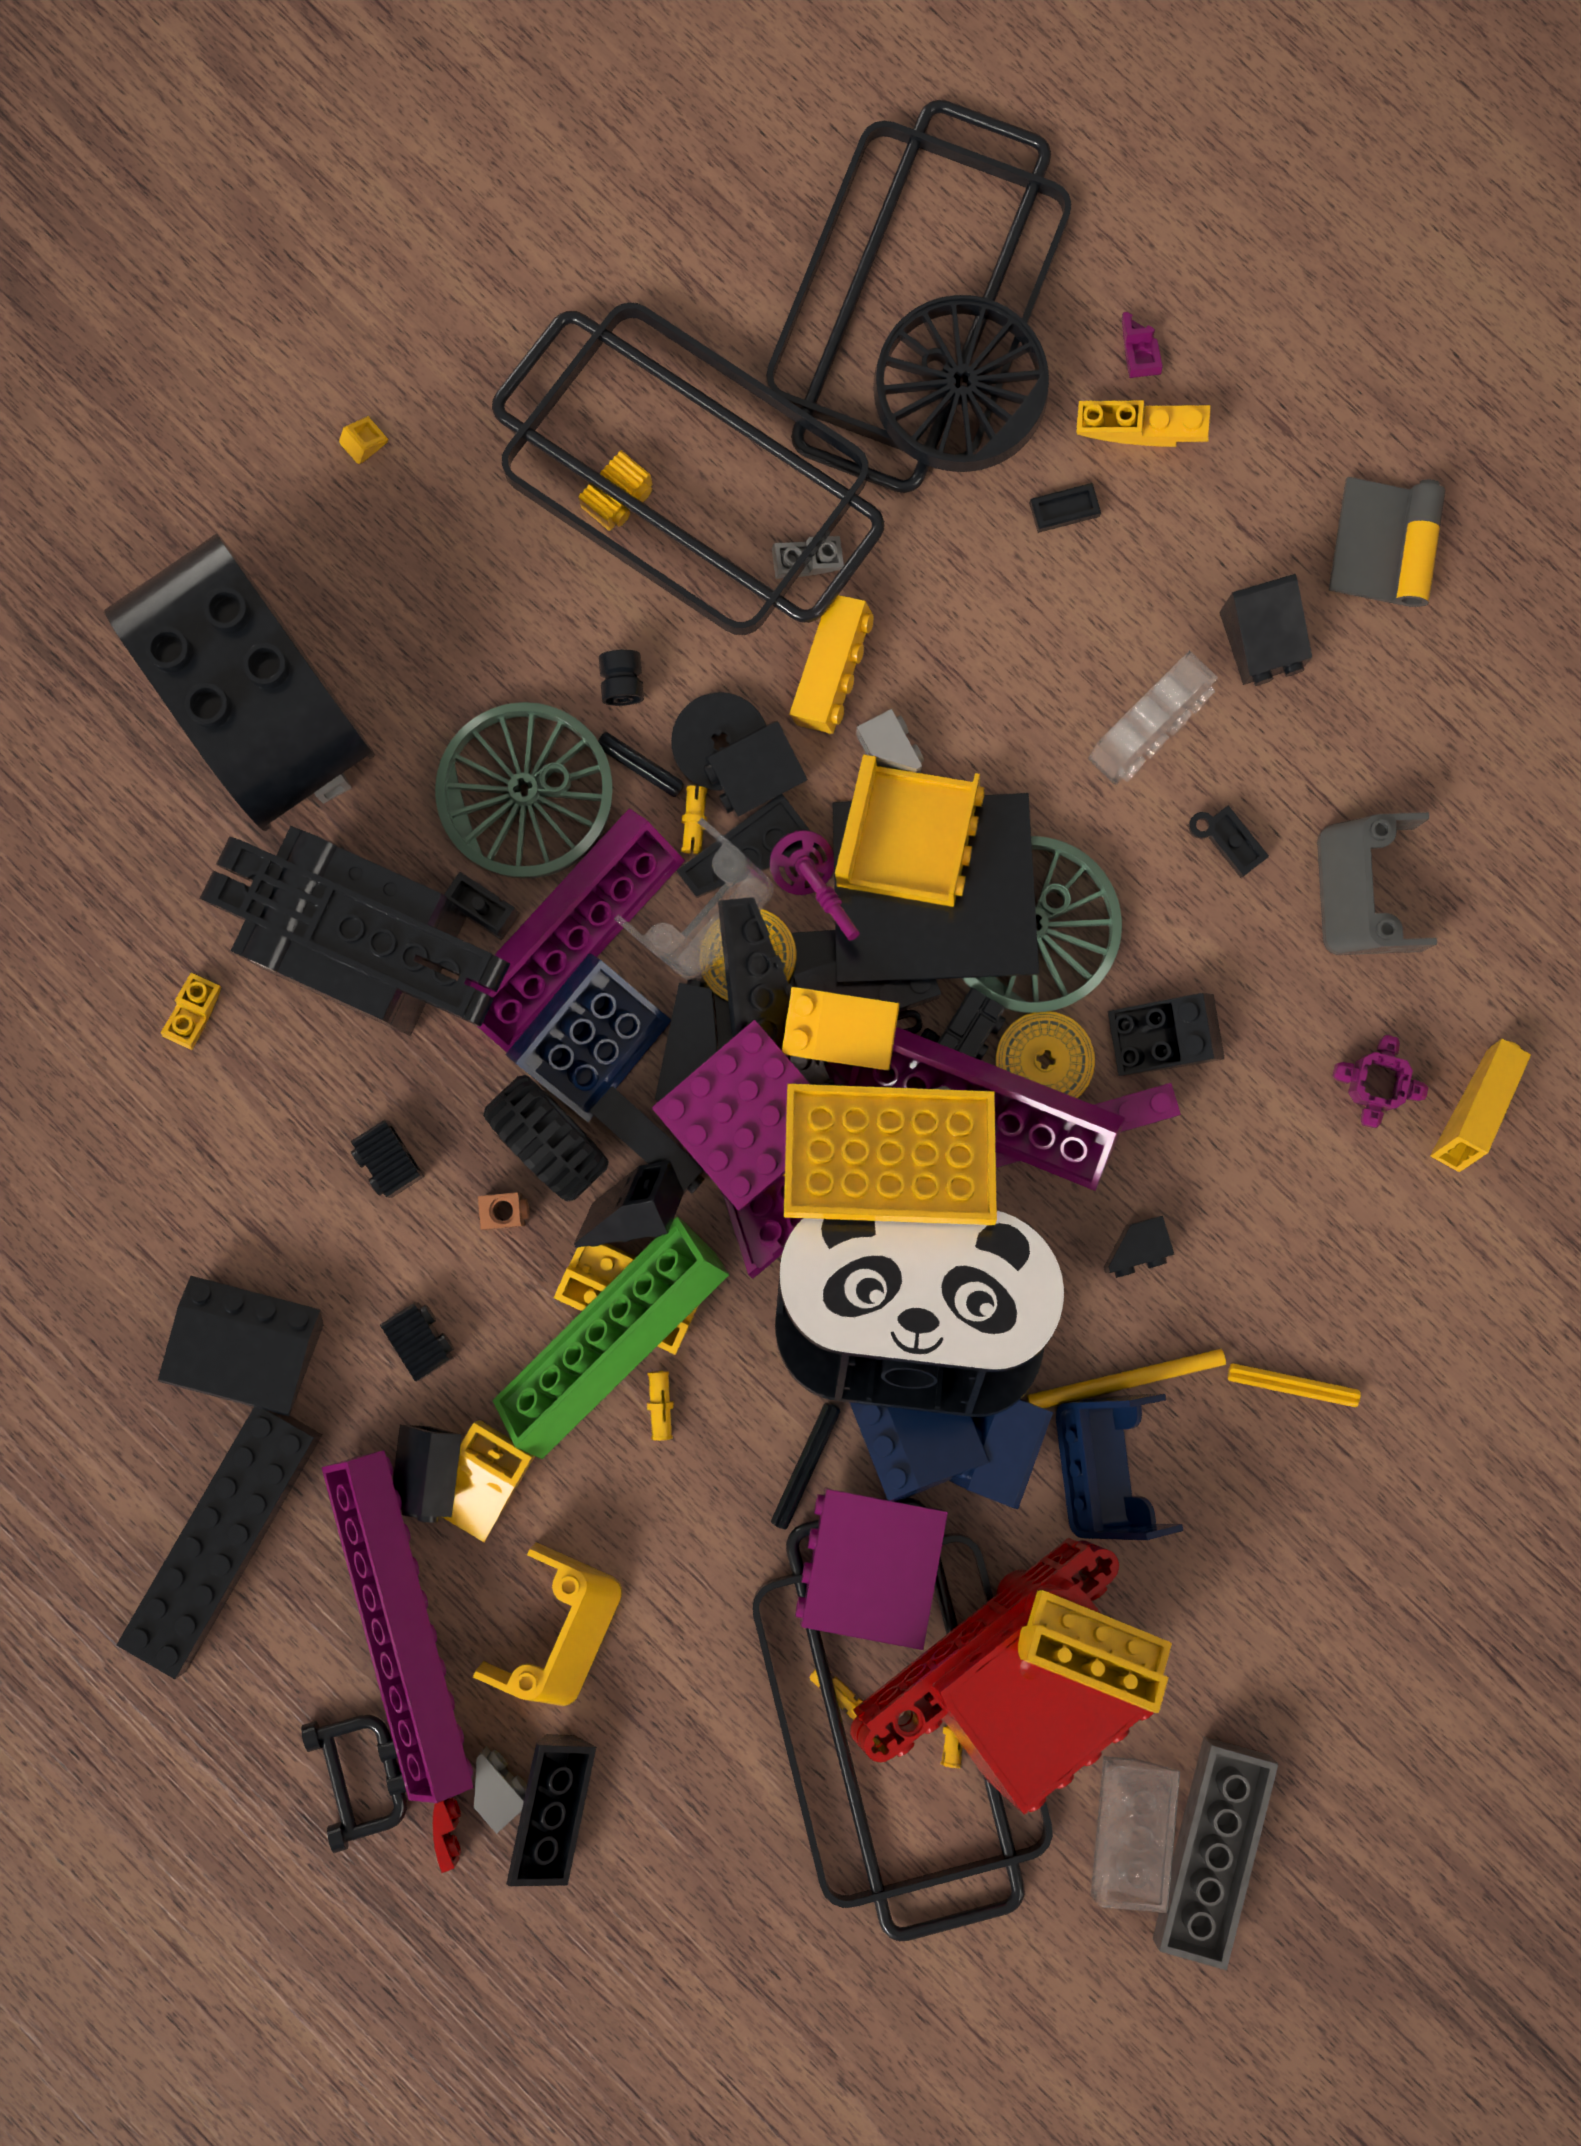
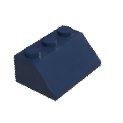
(1012, 1447)

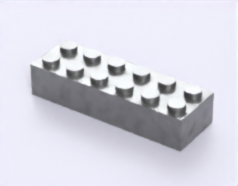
(1215, 1852)

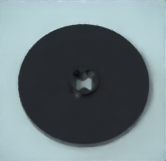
(702, 720)

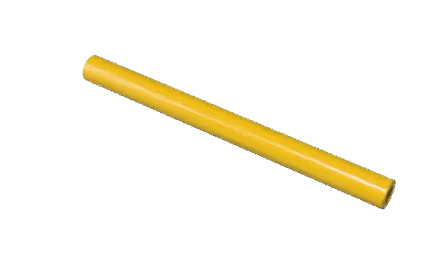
(1128, 1379)

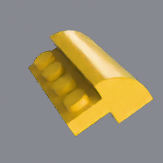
(593, 1271)
(1095, 1651)

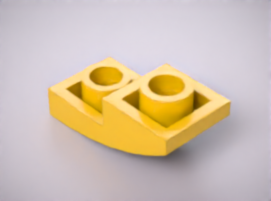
(192, 1011)

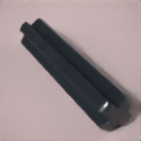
(640, 764)

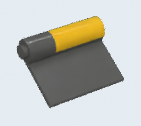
(1387, 541)

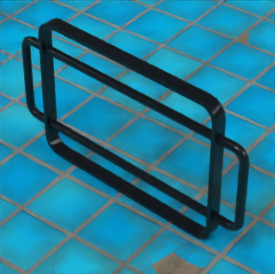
(916, 139)
(602, 334)
(878, 1892)

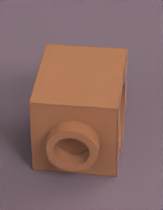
(488, 1211)

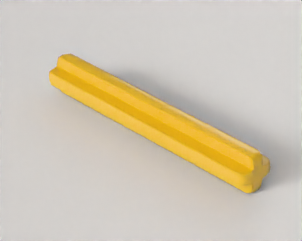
(1294, 1385)

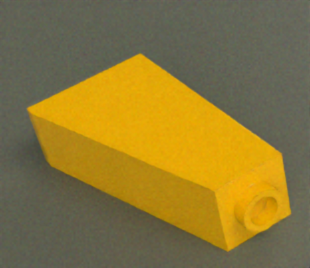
(1482, 1106)

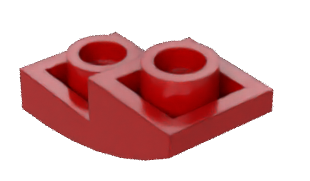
(447, 1846)

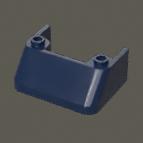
(1098, 1469)

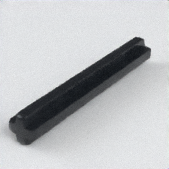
(805, 1466)

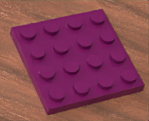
(735, 1114)

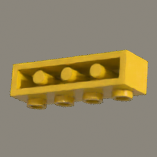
(831, 664)

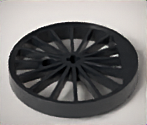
(1018, 427)

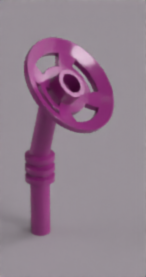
(808, 871)

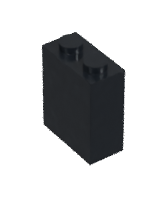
(754, 769)
(426, 1471)

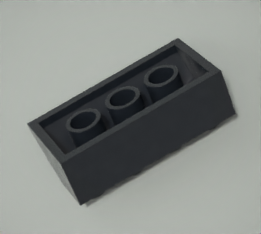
(551, 1811)

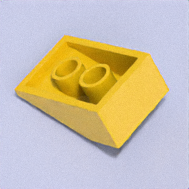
(840, 1028)

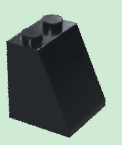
(1267, 630)

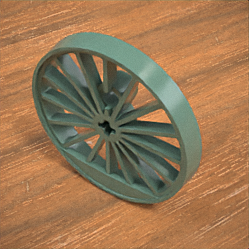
(455, 814)
(1003, 994)

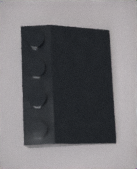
(240, 1345)

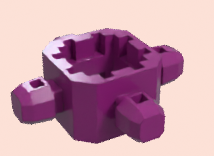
(1403, 1088)

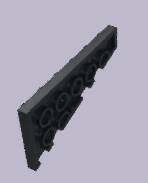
(757, 981)

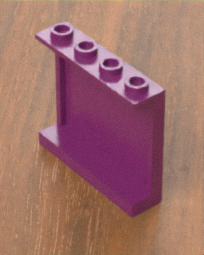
(871, 1568)

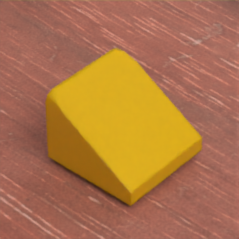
(362, 439)

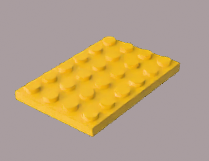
(890, 1154)

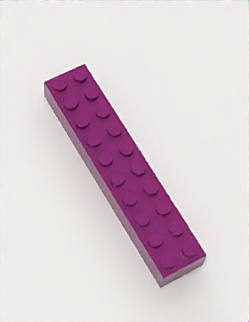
(398, 1628)

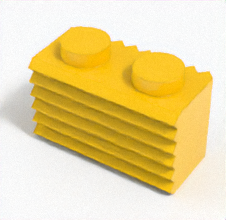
(628, 476)

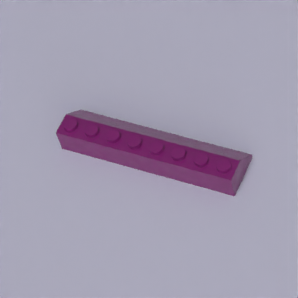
(577, 920)
(1030, 1118)

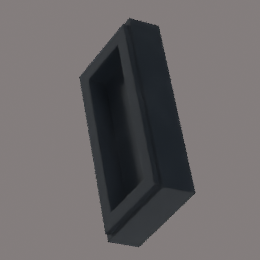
(1065, 507)

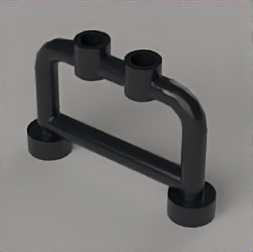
(323, 1737)

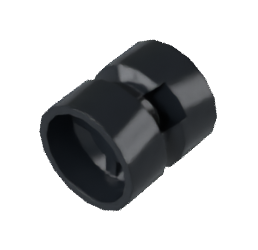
(620, 674)

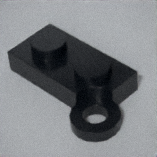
(1231, 839)

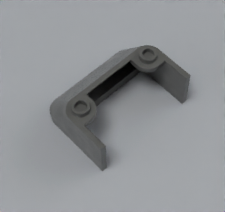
(1348, 891)

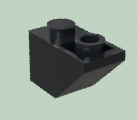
(1140, 1244)

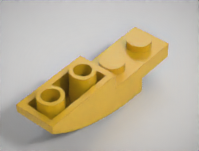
(1143, 425)

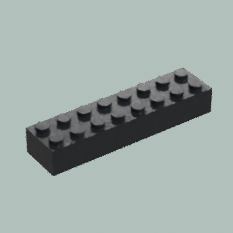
(218, 1541)

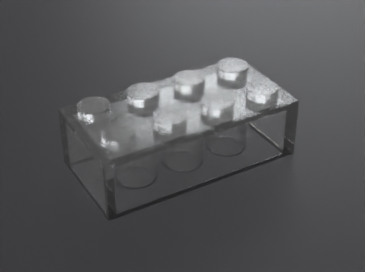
(1155, 715)

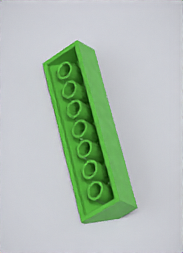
(609, 1339)

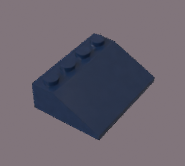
(588, 1036)
(918, 1447)

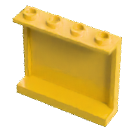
(908, 834)

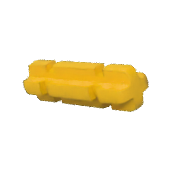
(844, 1695)

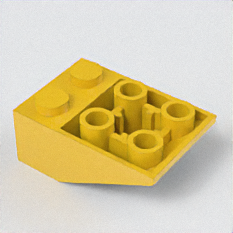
(485, 1479)

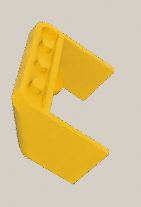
(593, 1603)

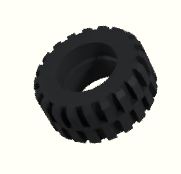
(545, 1138)

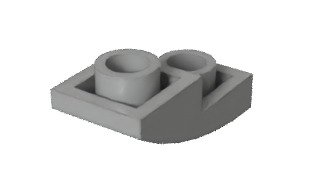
(826, 559)

